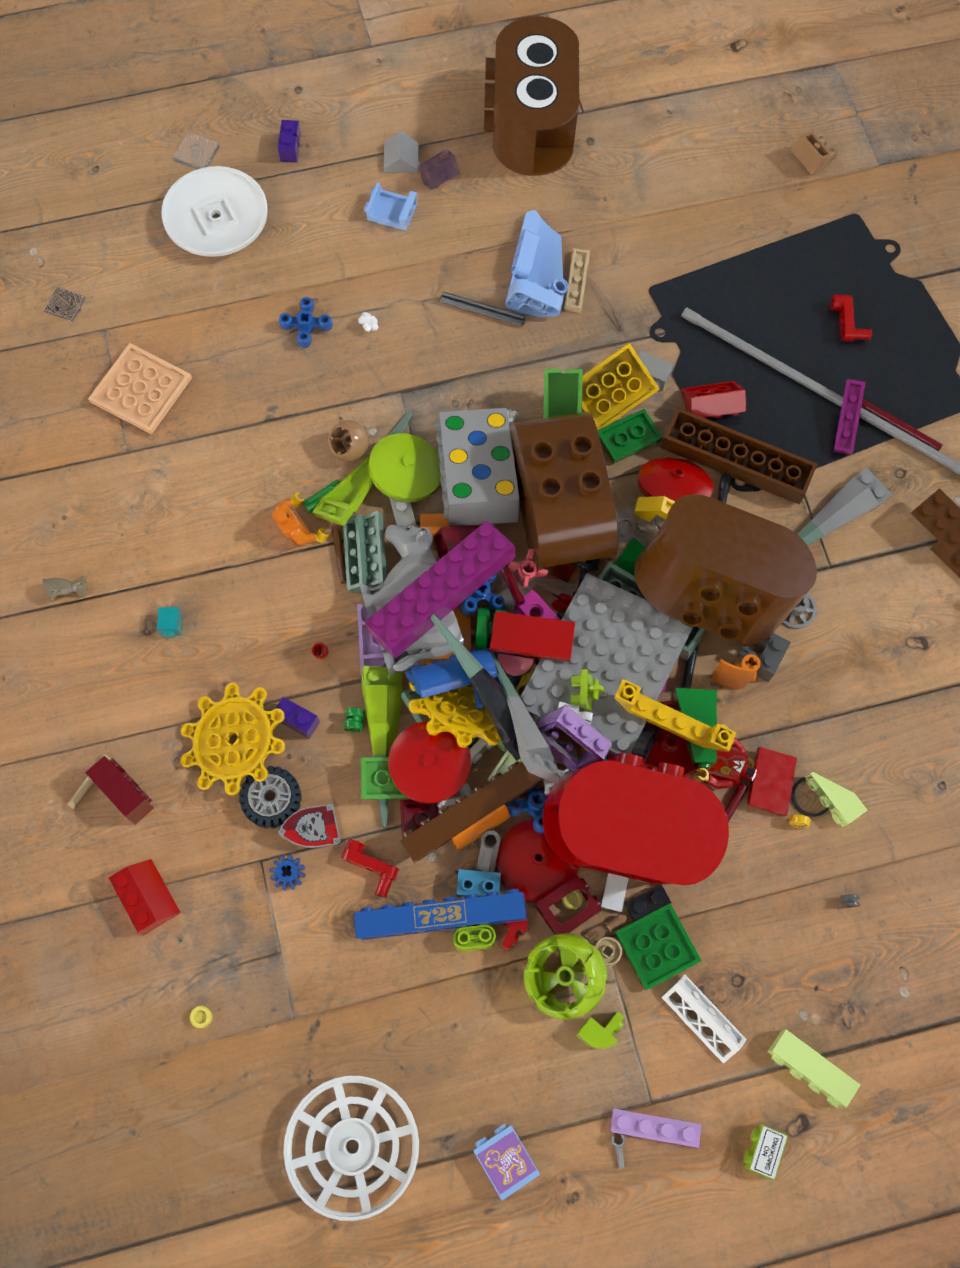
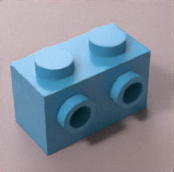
(477, 883)

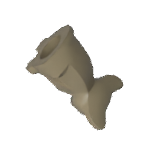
(60, 586)

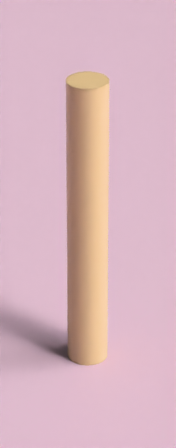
(81, 791)

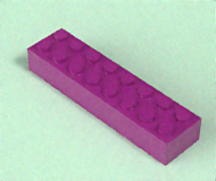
(440, 589)

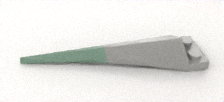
(854, 500)
(531, 744)

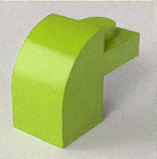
(598, 1037)

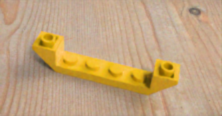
(649, 507)
(633, 702)

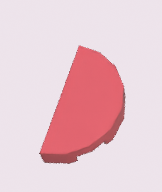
(515, 664)

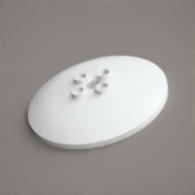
(212, 191)

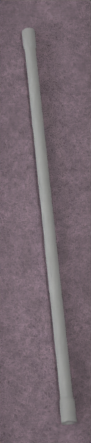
(696, 319)

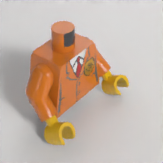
(292, 524)

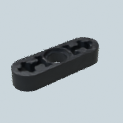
(646, 741)

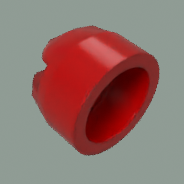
(316, 650)

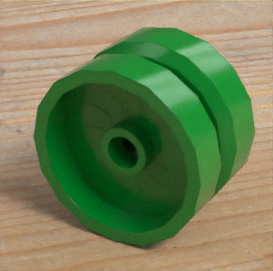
(484, 628)

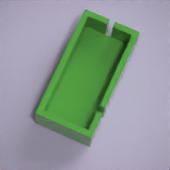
(562, 392)

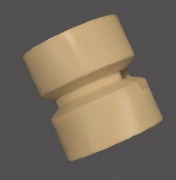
(610, 950)

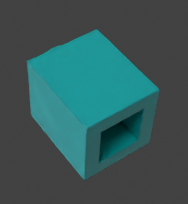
(169, 621)

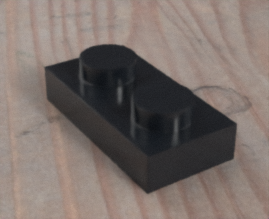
(647, 902)

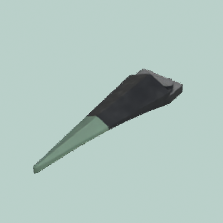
(487, 688)

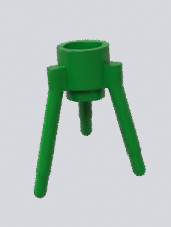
(311, 502)

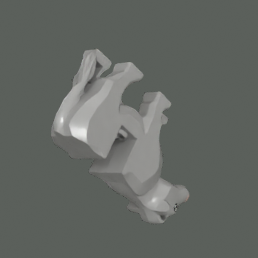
(415, 549)

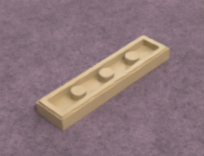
(577, 280)

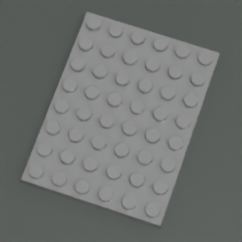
(615, 640)

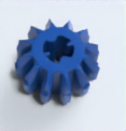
(295, 870)

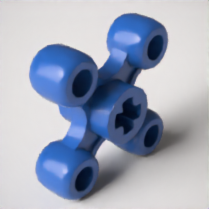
(305, 322)
(483, 593)
(528, 805)

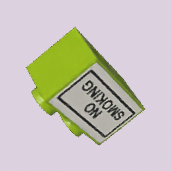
(765, 1151)

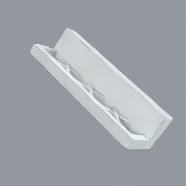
(722, 1028)

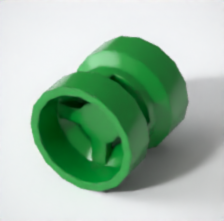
(353, 720)

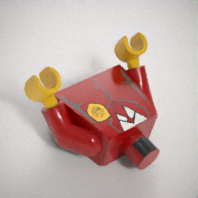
(728, 768)

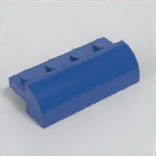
(447, 673)

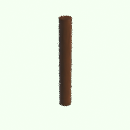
(339, 555)

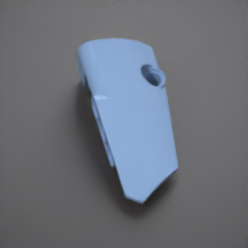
(537, 270)

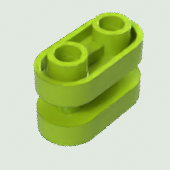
(474, 938)

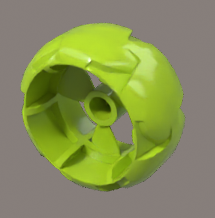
(540, 983)

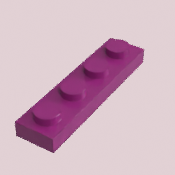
(849, 416)

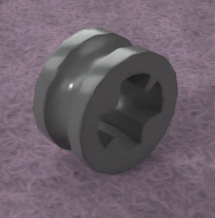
(850, 900)

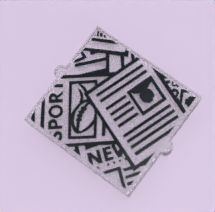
(64, 303)

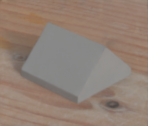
(401, 154)

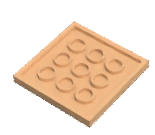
(140, 388)

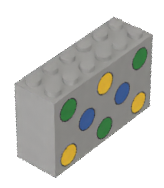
(477, 467)

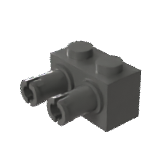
(772, 654)

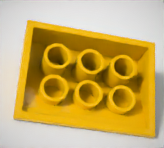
(616, 386)

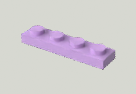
(655, 1128)

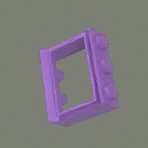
(580, 731)

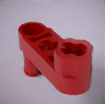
(844, 304)
(388, 873)

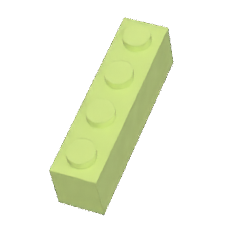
(813, 1068)

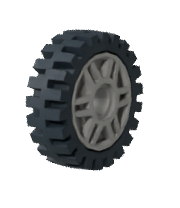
(275, 812)

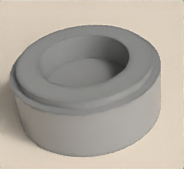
(508, 598)

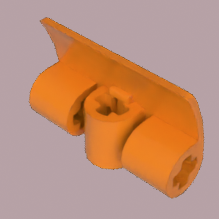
(736, 675)
(480, 827)

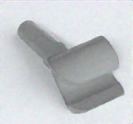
(619, 1150)

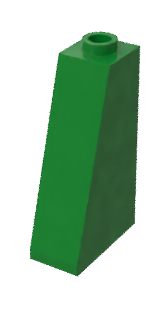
(701, 706)

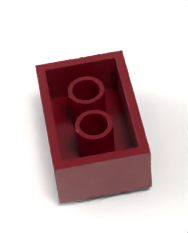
(120, 789)

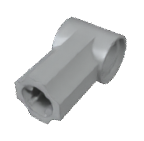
(488, 854)

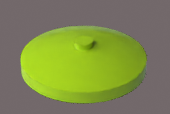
(405, 467)

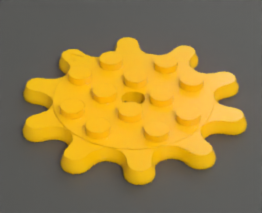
(454, 718)
(212, 735)

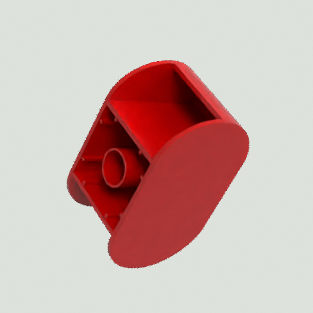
(636, 822)

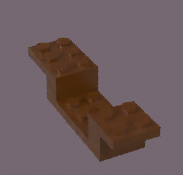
(942, 520)

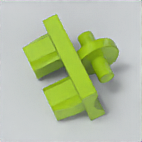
(589, 690)

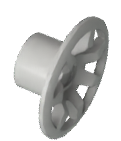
(799, 611)

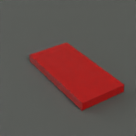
(532, 636)

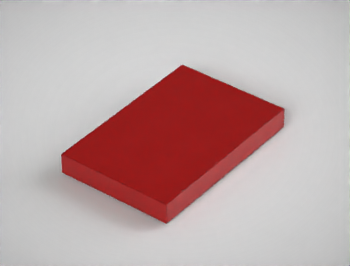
(772, 782)

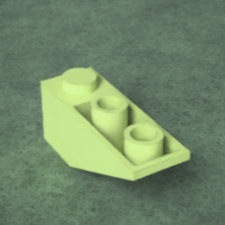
(841, 802)

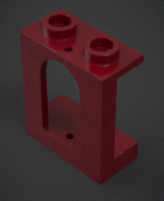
(573, 884)

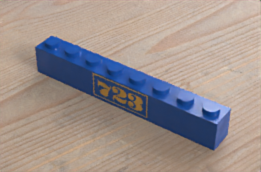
(440, 916)

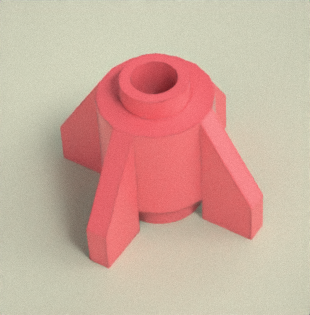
(526, 570)

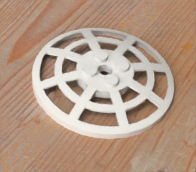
(350, 1163)

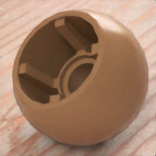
(348, 440)

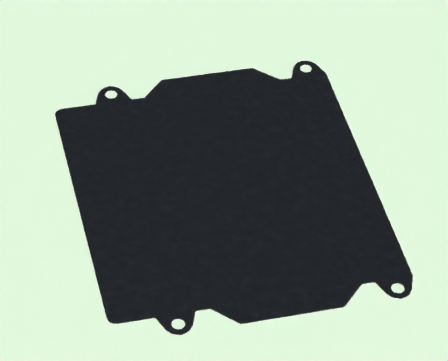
(782, 306)

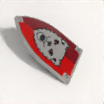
(312, 827)

